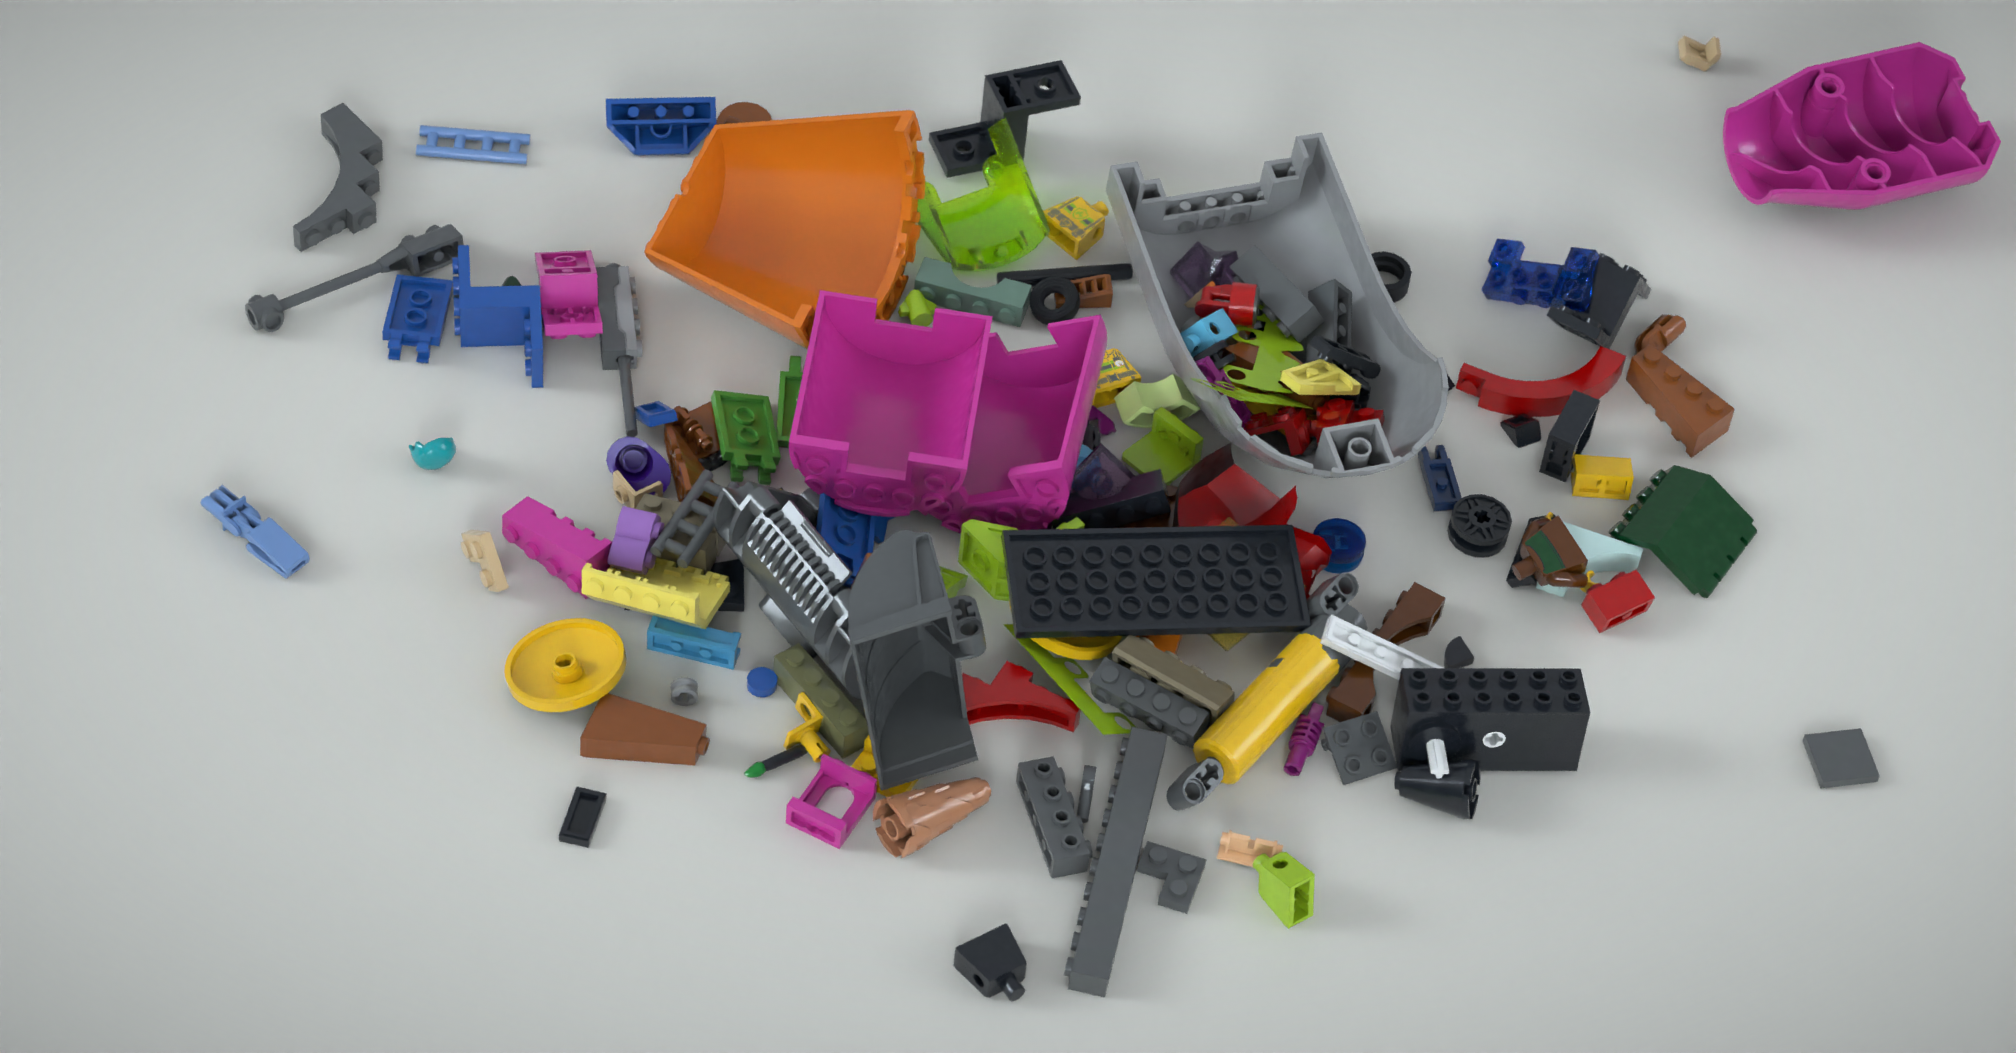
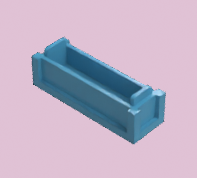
(694, 643)

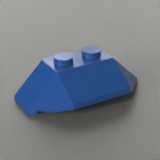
(661, 124)

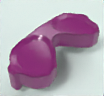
(1105, 424)

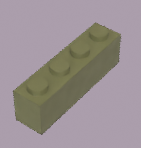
(841, 722)

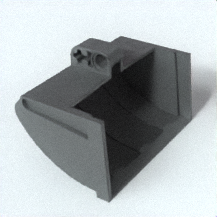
(909, 657)

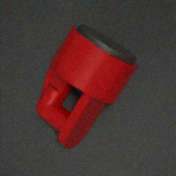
(1242, 305)

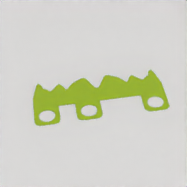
(1269, 357)

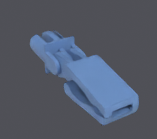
(265, 538)

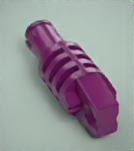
(1304, 739)

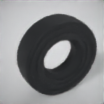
(1050, 286)

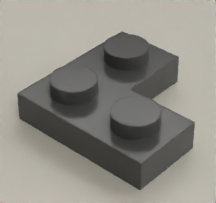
(1178, 870)

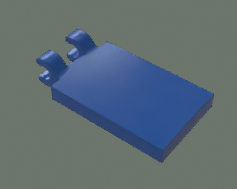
(416, 315)
(846, 532)

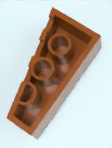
(1679, 399)

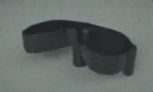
(710, 464)

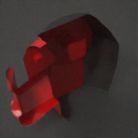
(1222, 490)

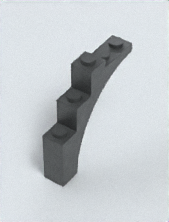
(357, 181)

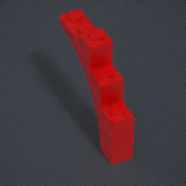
(1016, 697)

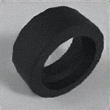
(1397, 266)

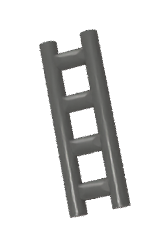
(677, 521)

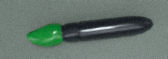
(775, 761)

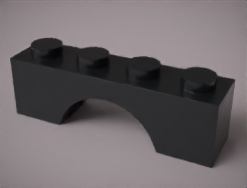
(1140, 499)

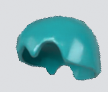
(434, 453)

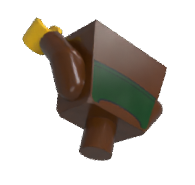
(1552, 556)

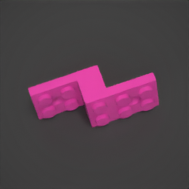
(568, 294)

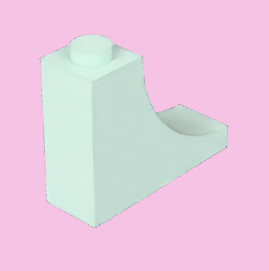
(1602, 555)

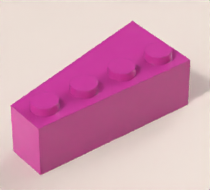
(555, 542)

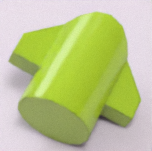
(917, 309)

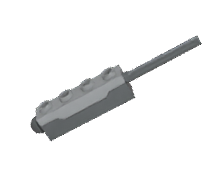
(619, 333)

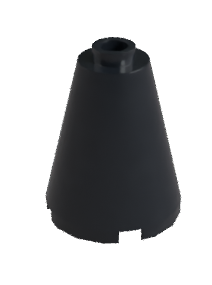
(1450, 794)

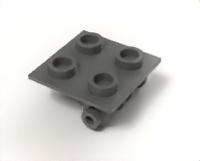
(1359, 748)

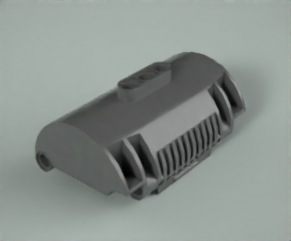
(796, 567)

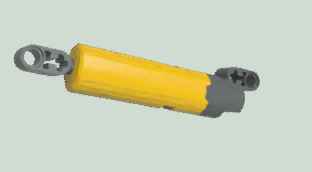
(1270, 700)

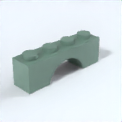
(1003, 301)

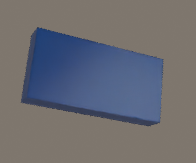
(655, 414)

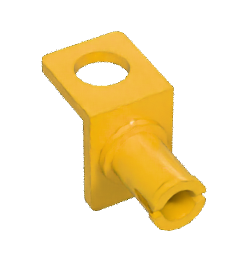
(807, 732)

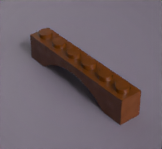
(1412, 618)

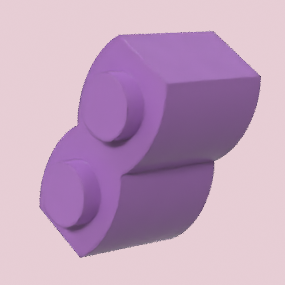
(633, 539)

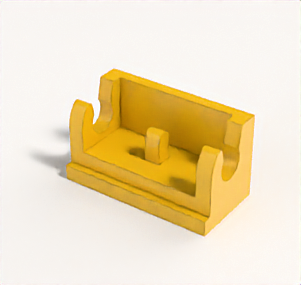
(1602, 477)

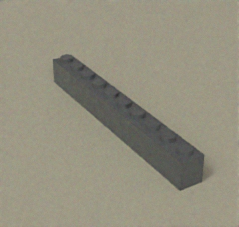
(1117, 862)

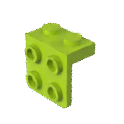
(1166, 447)

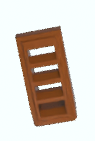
(1100, 289)

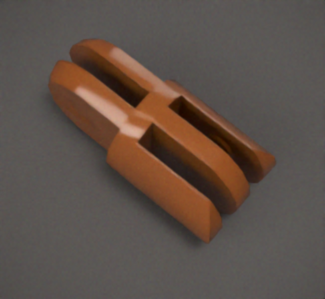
(1661, 332)

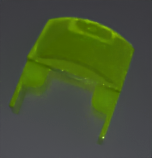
(992, 223)

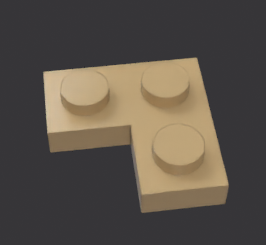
(480, 548)

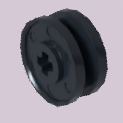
(1479, 525)

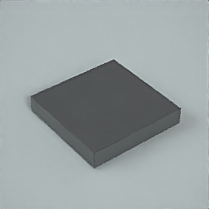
(1841, 758)

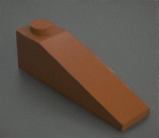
(684, 465)

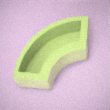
(1141, 400)

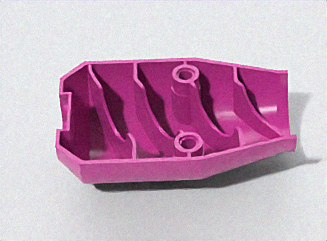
(1859, 132)

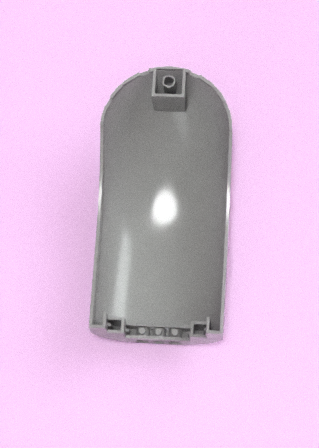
(1312, 236)

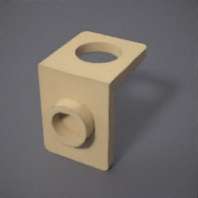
(627, 495)

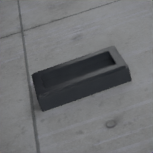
(582, 817)

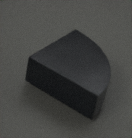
(1457, 654)

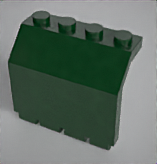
(1688, 526)

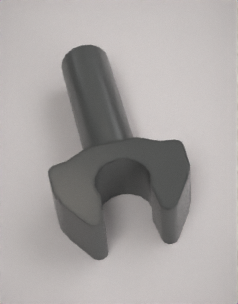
(1086, 792)

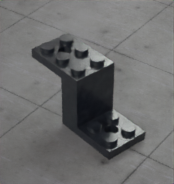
(1009, 96)
(1611, 300)

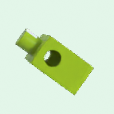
(1286, 887)

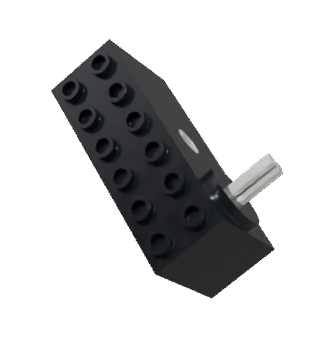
(1492, 716)

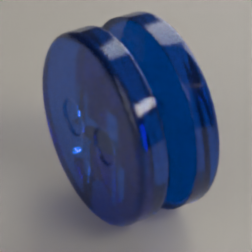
(1346, 543)

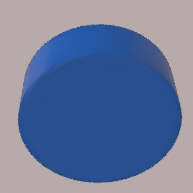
(762, 682)

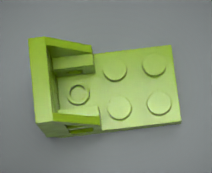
(983, 554)

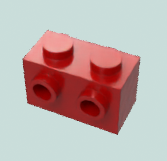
(1617, 600)

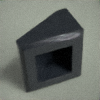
(1522, 430)

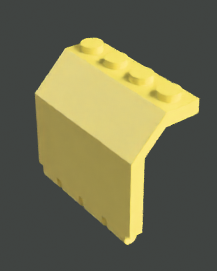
(664, 591)

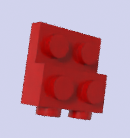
(1340, 412)

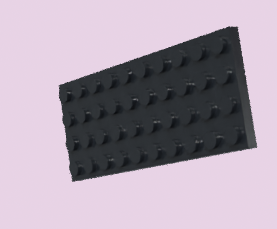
(1154, 581)

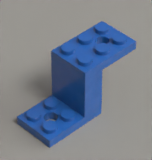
(498, 316)

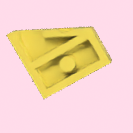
(1320, 379)

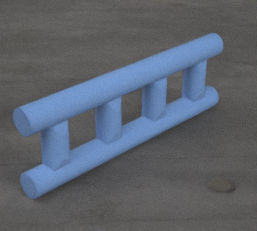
(459, 150)

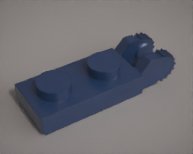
(1439, 479)

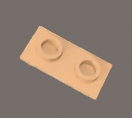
(1243, 850)

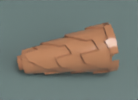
(921, 815)

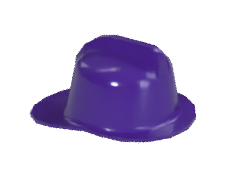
(638, 463)

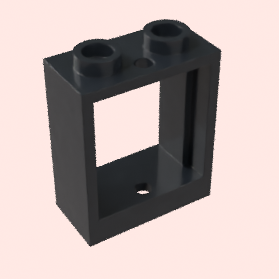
(1569, 435)

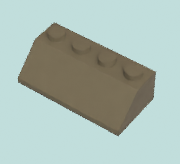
(1168, 672)

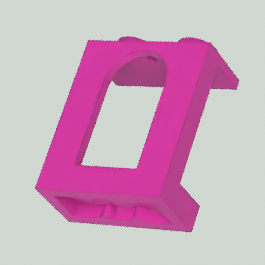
(805, 816)

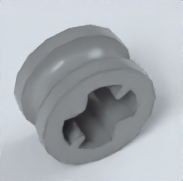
(684, 691)

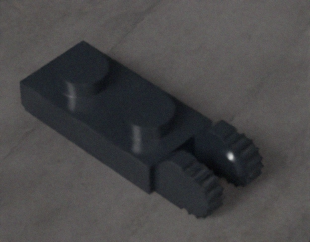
(1345, 356)

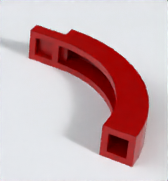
(1541, 397)

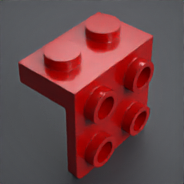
(1293, 421)

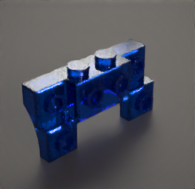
(1539, 282)

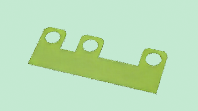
(1243, 395)
(1065, 679)

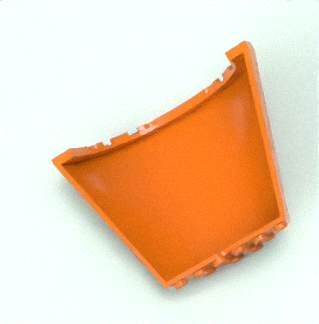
(797, 212)

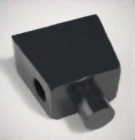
(993, 963)

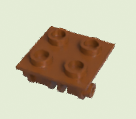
(698, 429)

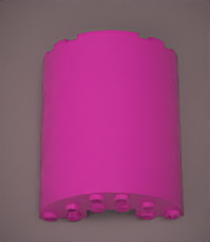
(887, 406)
(1029, 429)

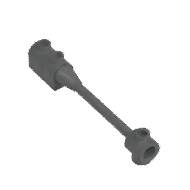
(416, 254)

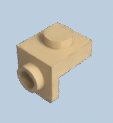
(1698, 54)

